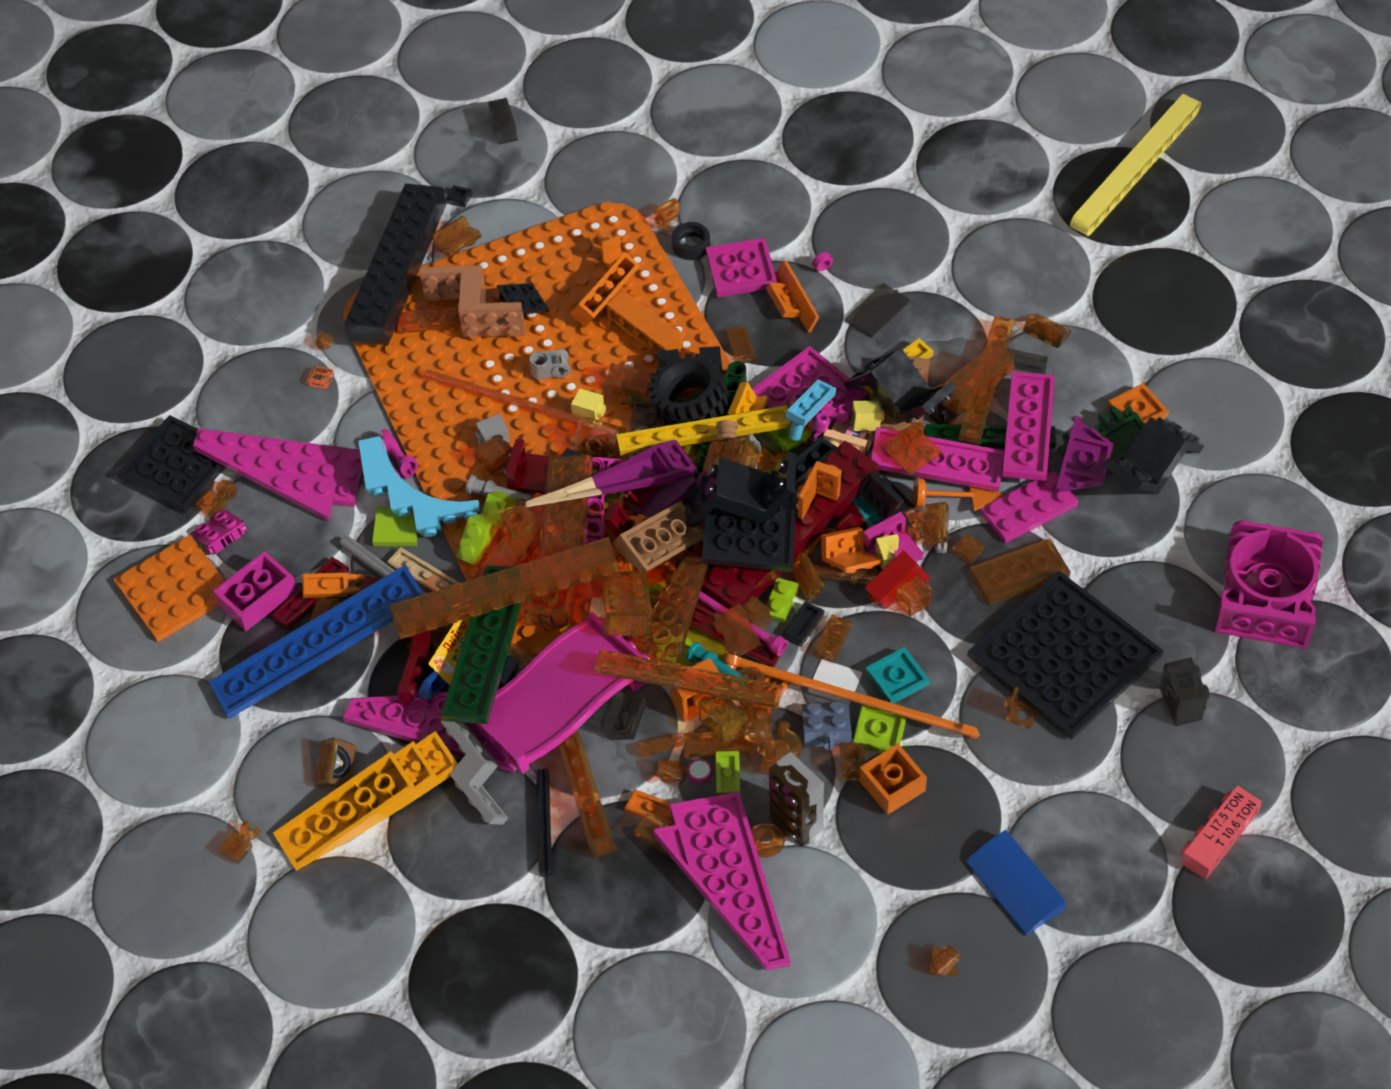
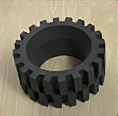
(682, 375)

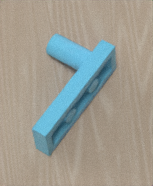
(808, 406)

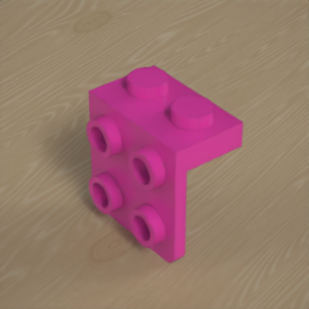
(890, 526)

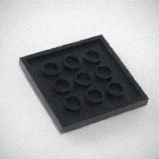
(170, 466)
(751, 544)

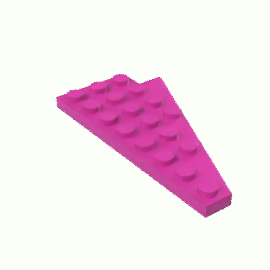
(298, 471)
(412, 722)
(720, 858)

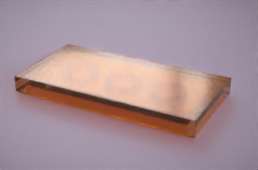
(1018, 571)

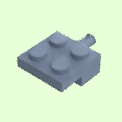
(826, 724)

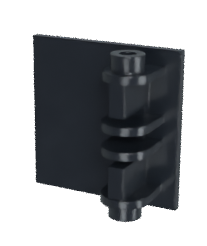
(525, 294)

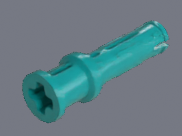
(697, 653)

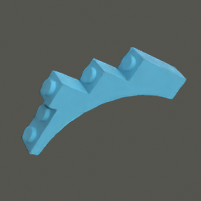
(428, 511)

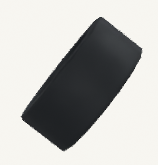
(690, 229)

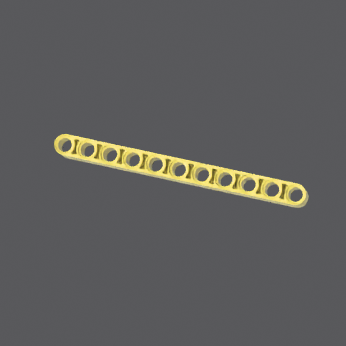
(1135, 165)

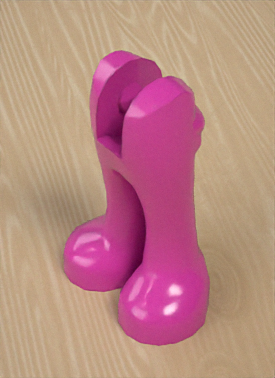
(407, 464)

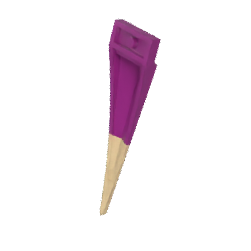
(649, 468)

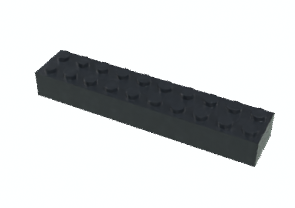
(395, 264)

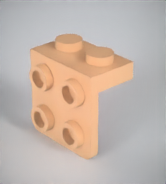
(837, 436)

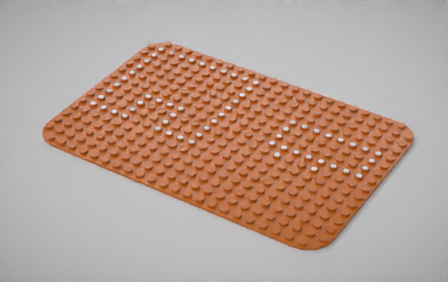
(440, 420)

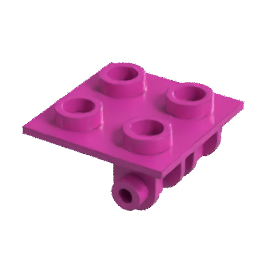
(221, 526)

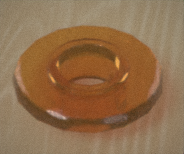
(772, 848)

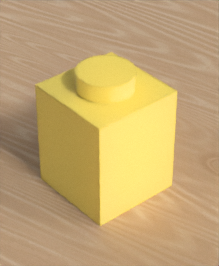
(588, 404)
(866, 415)

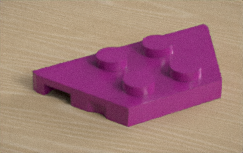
(1084, 458)

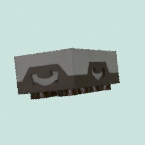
(796, 799)

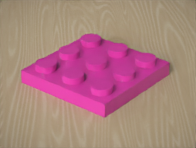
(740, 267)

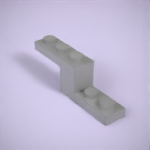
(474, 771)

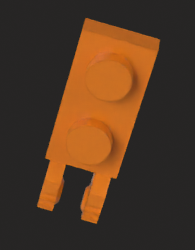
(330, 584)

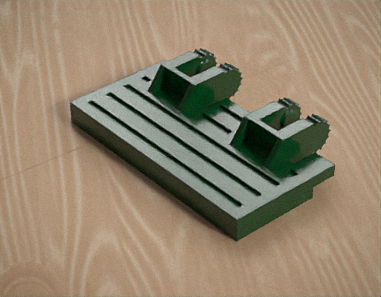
(1121, 434)

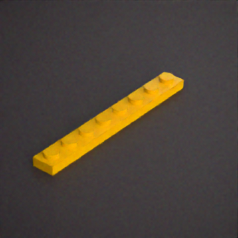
(703, 430)

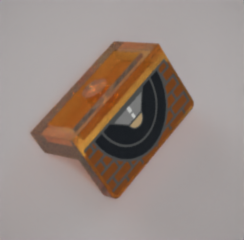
(334, 763)

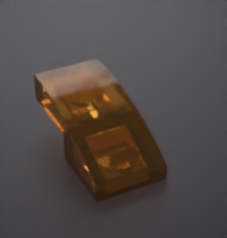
(832, 639)

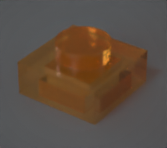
(968, 548)

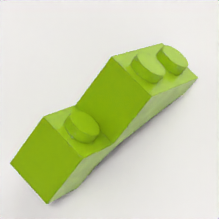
(483, 527)

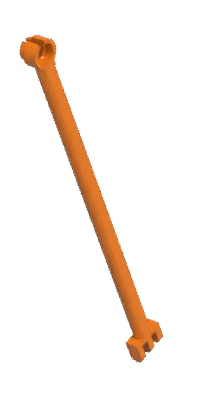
(966, 730)

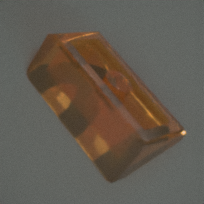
(1046, 330)

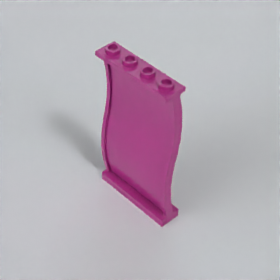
(554, 694)

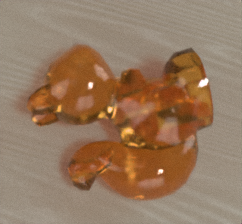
(772, 749)

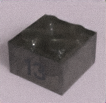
(1184, 691)

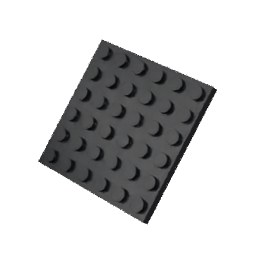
(1065, 654)

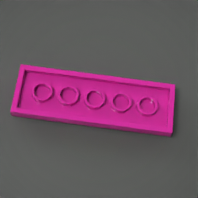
(1028, 426)
(957, 464)

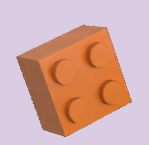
(686, 701)
(892, 779)

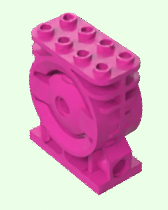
(1275, 557)

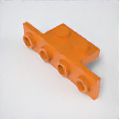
(791, 297)

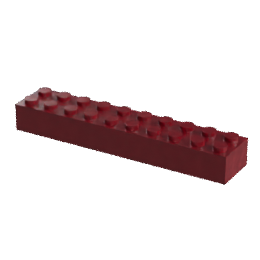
(738, 584)

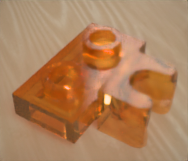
(932, 525)

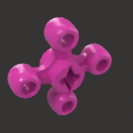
(821, 421)

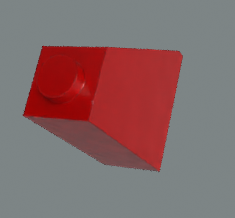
(892, 577)

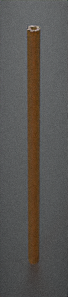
(502, 396)

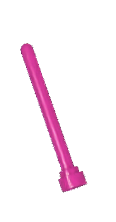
(776, 644)

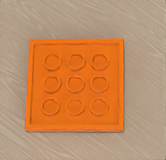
(171, 587)

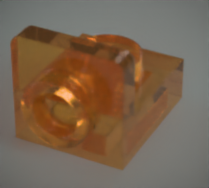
(665, 213)

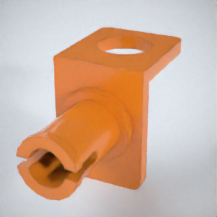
(609, 247)

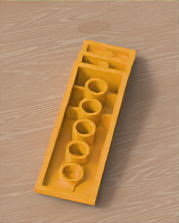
(366, 800)

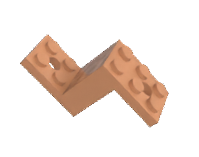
(469, 287)

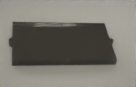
(877, 310)

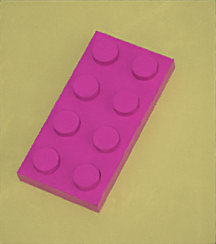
(1028, 508)

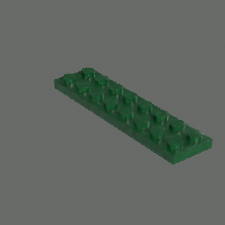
(481, 663)

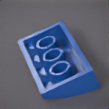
(1016, 883)

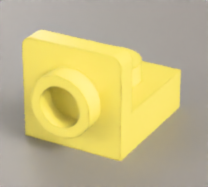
(885, 548)

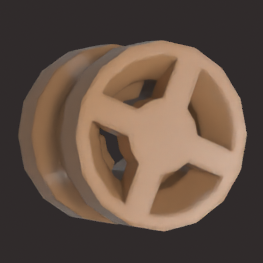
(726, 429)

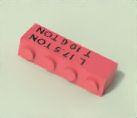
(1220, 832)

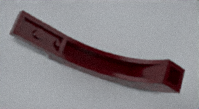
(420, 655)

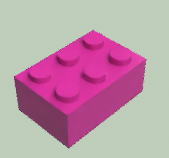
(255, 591)

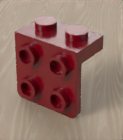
(526, 470)

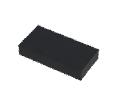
(803, 623)

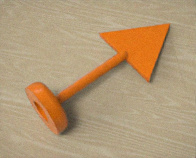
(979, 496)

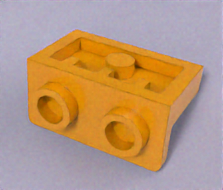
(746, 400)

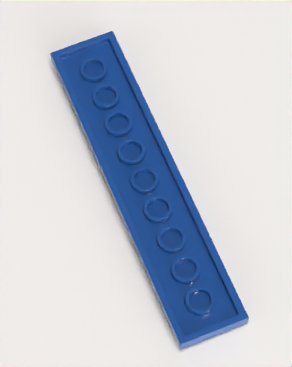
(313, 643)

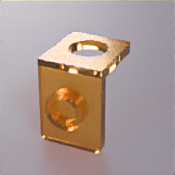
(1014, 707)

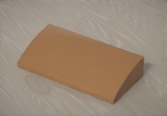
(658, 538)

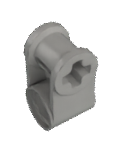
(548, 364)

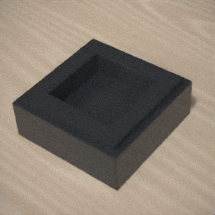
(459, 196)

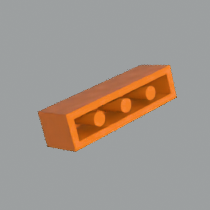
(604, 289)
(643, 323)

